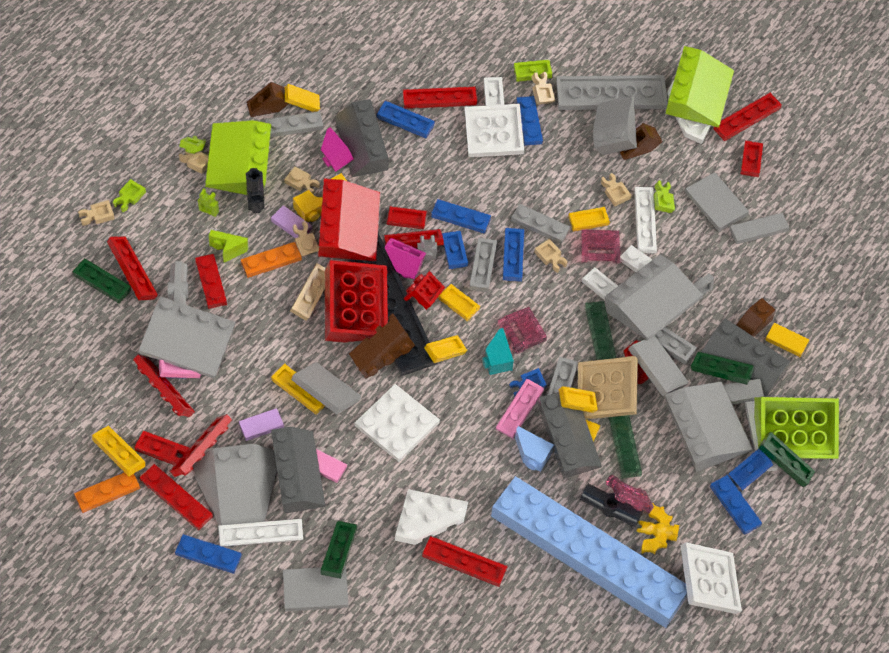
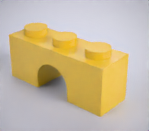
(310, 206)

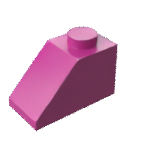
(335, 151)
(405, 258)

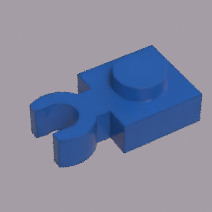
(534, 376)

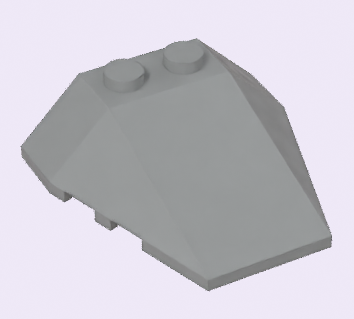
(237, 482)

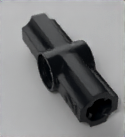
(255, 190)
(600, 499)

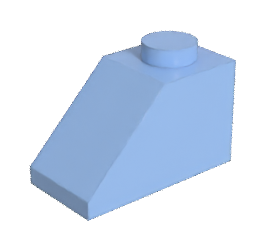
(533, 449)

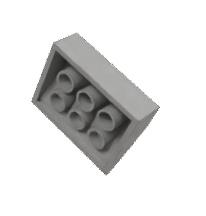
(652, 297)
(187, 337)
(707, 424)

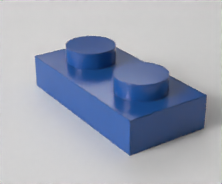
(454, 250)
(750, 469)

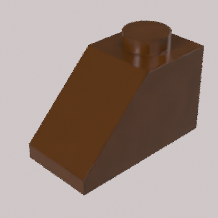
(267, 100)
(646, 139)
(757, 317)

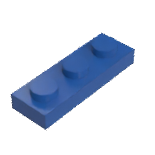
(405, 119)
(530, 121)
(461, 216)
(513, 254)
(735, 504)
(208, 554)

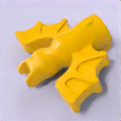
(662, 530)

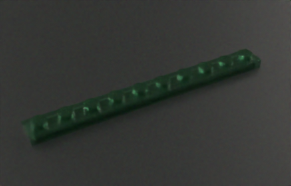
(620, 425)

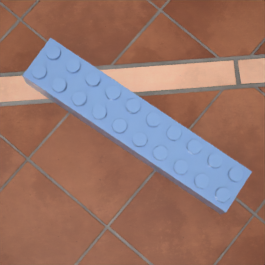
(590, 551)

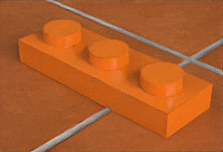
(271, 259)
(106, 491)

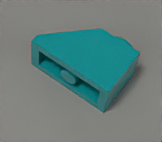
(498, 354)

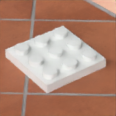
(494, 130)
(397, 422)
(710, 578)

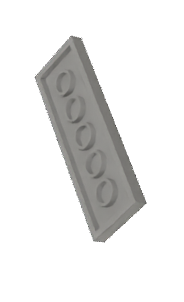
(588, 91)

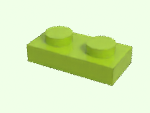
(525, 70)

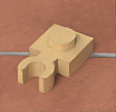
(542, 92)
(195, 161)
(299, 179)
(615, 191)
(99, 212)
(305, 242)
(550, 253)

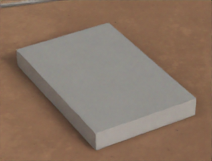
(716, 201)
(658, 365)
(326, 388)
(312, 591)

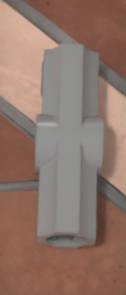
(178, 282)

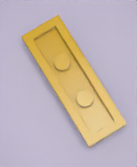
(283, 377)
(118, 450)

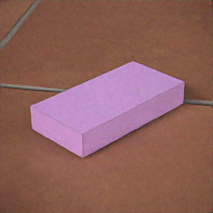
(286, 219)
(261, 424)

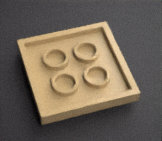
(613, 384)

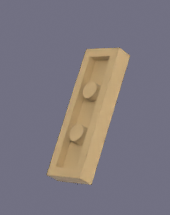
(310, 293)

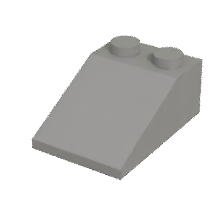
(615, 126)

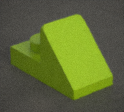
(232, 244)

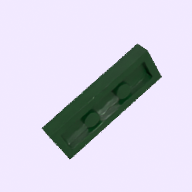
(101, 280)
(722, 368)
(786, 459)
(338, 549)

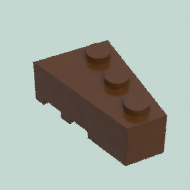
(382, 348)

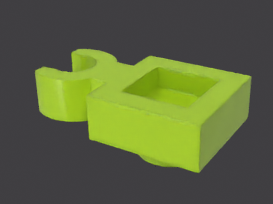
(193, 144)
(128, 194)
(663, 199)
(207, 203)

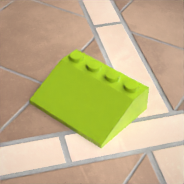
(699, 88)
(235, 150)
(802, 424)

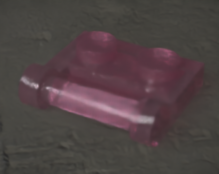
(600, 241)
(528, 327)
(625, 493)

